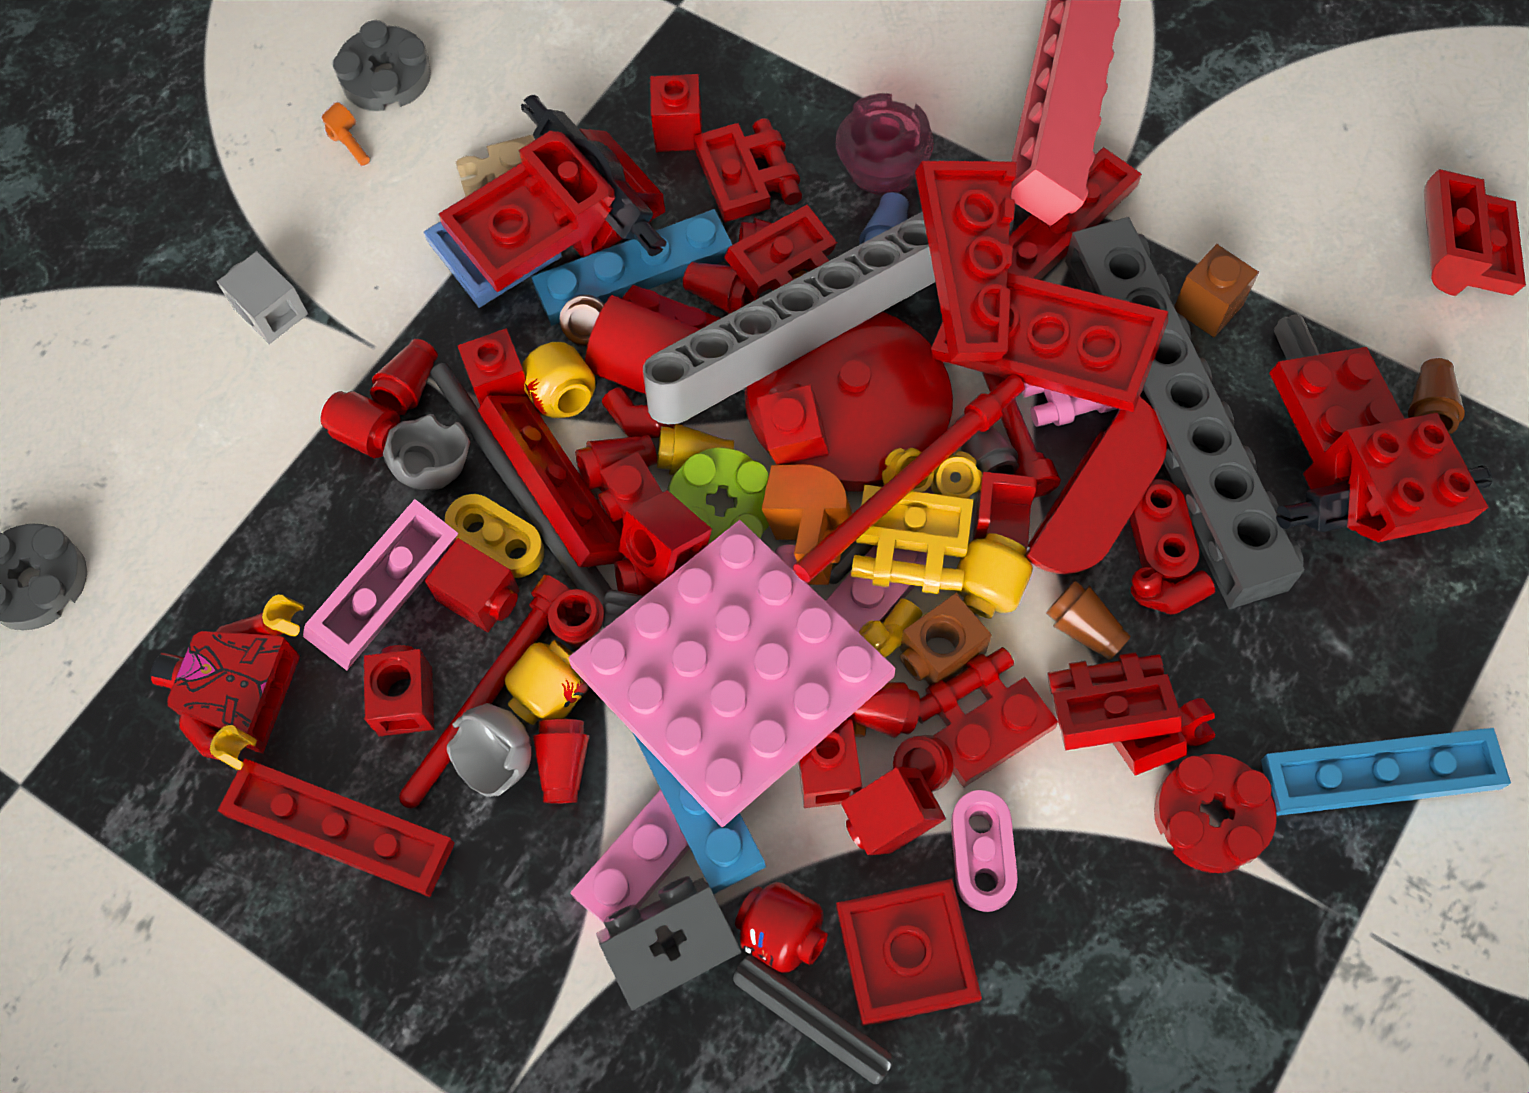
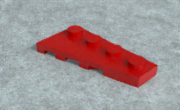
(967, 232)

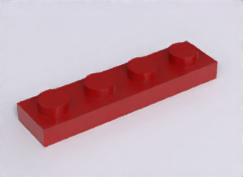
(1041, 246)
(552, 480)
(337, 827)

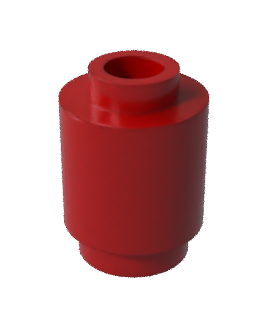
(358, 422)

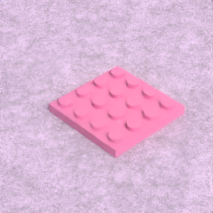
(731, 671)

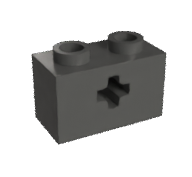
(699, 936)

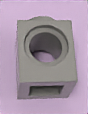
(262, 297)

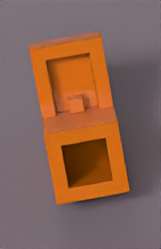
(805, 507)

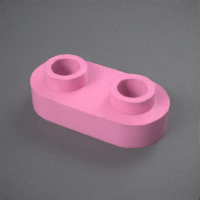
(984, 852)

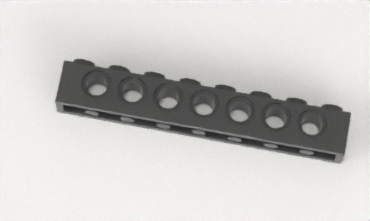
(1239, 569)

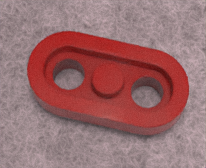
(1165, 527)

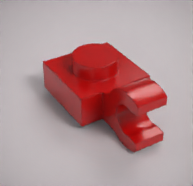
(1155, 751)

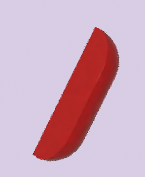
(1100, 493)

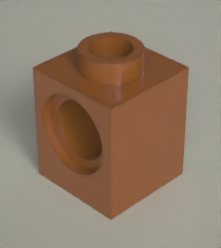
(949, 621)

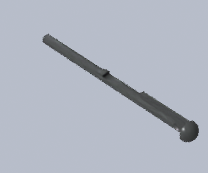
(583, 578)

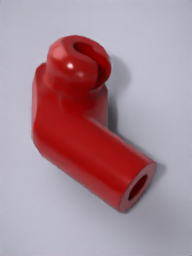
(631, 418)
(1171, 598)

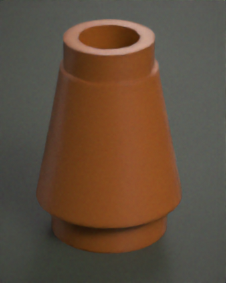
(1438, 393)
(1088, 620)

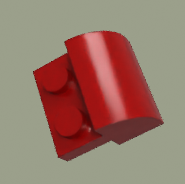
(1471, 236)
(634, 330)

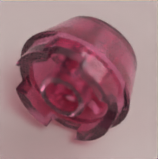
(884, 143)

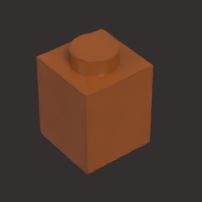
(1215, 290)

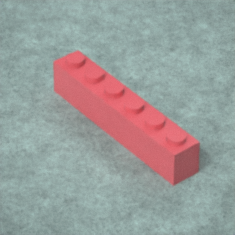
(1063, 106)

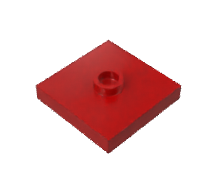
(907, 952)

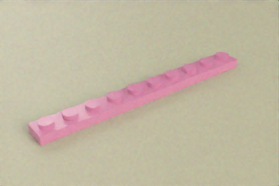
(654, 839)

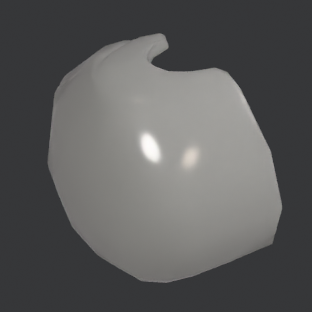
(426, 452)
(490, 749)

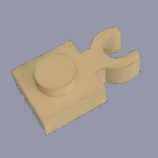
(501, 159)

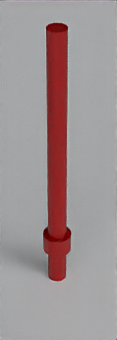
(978, 416)

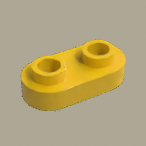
(499, 534)

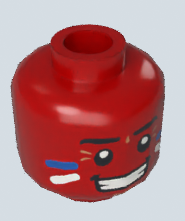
(781, 927)

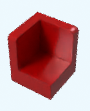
(1004, 506)

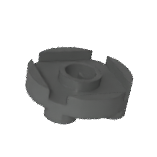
(376, 46)
(60, 575)

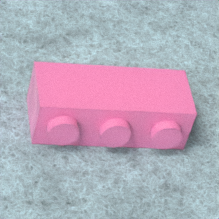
(379, 585)

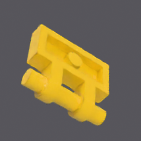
(920, 524)

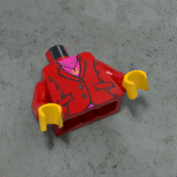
(233, 681)

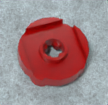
(1242, 793)

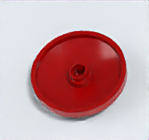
(873, 396)

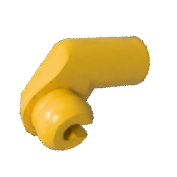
(888, 635)

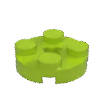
(728, 470)

